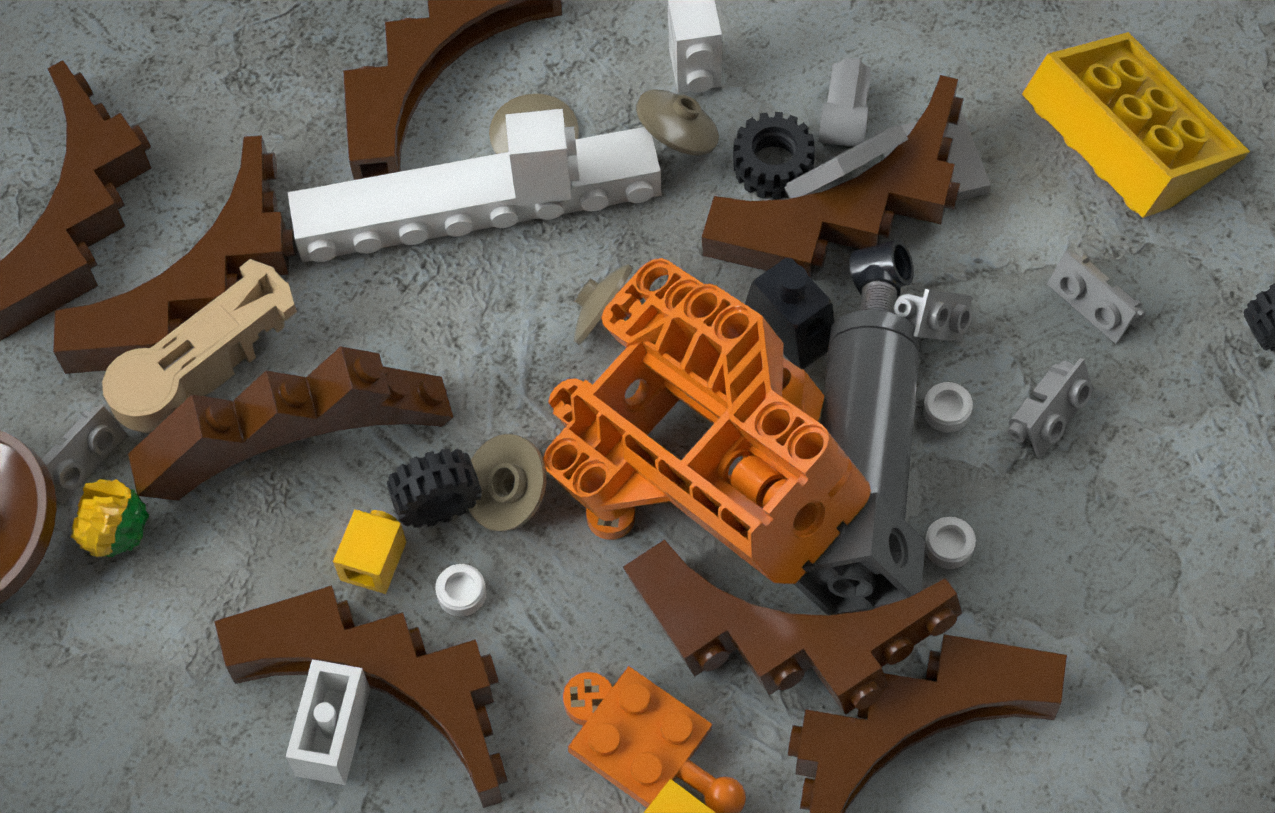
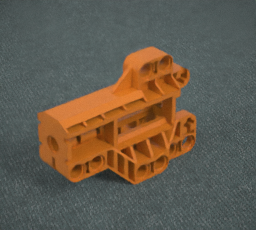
(731, 369)

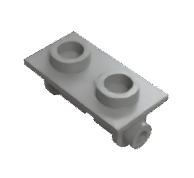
(1090, 295)
(937, 314)
(1065, 392)
(83, 451)

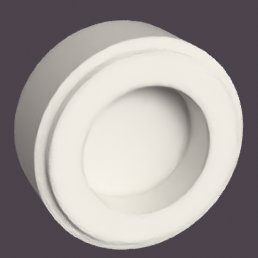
(947, 407)
(950, 542)
(460, 590)

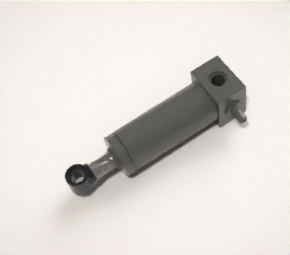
(872, 419)

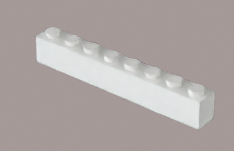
(464, 198)

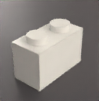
(695, 44)
(541, 156)
(328, 722)

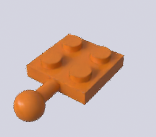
(645, 739)

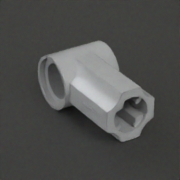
(846, 112)

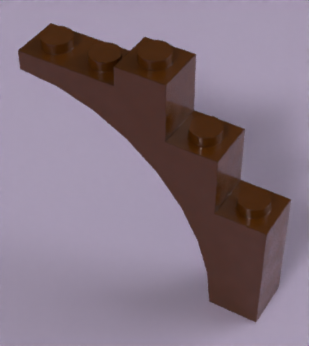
(418, 51)
(856, 213)
(246, 229)
(54, 257)
(278, 409)
(782, 646)
(962, 685)
(442, 686)

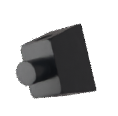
(791, 307)

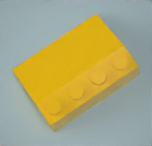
(1132, 122)

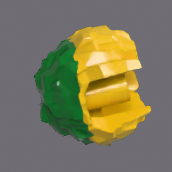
(109, 518)

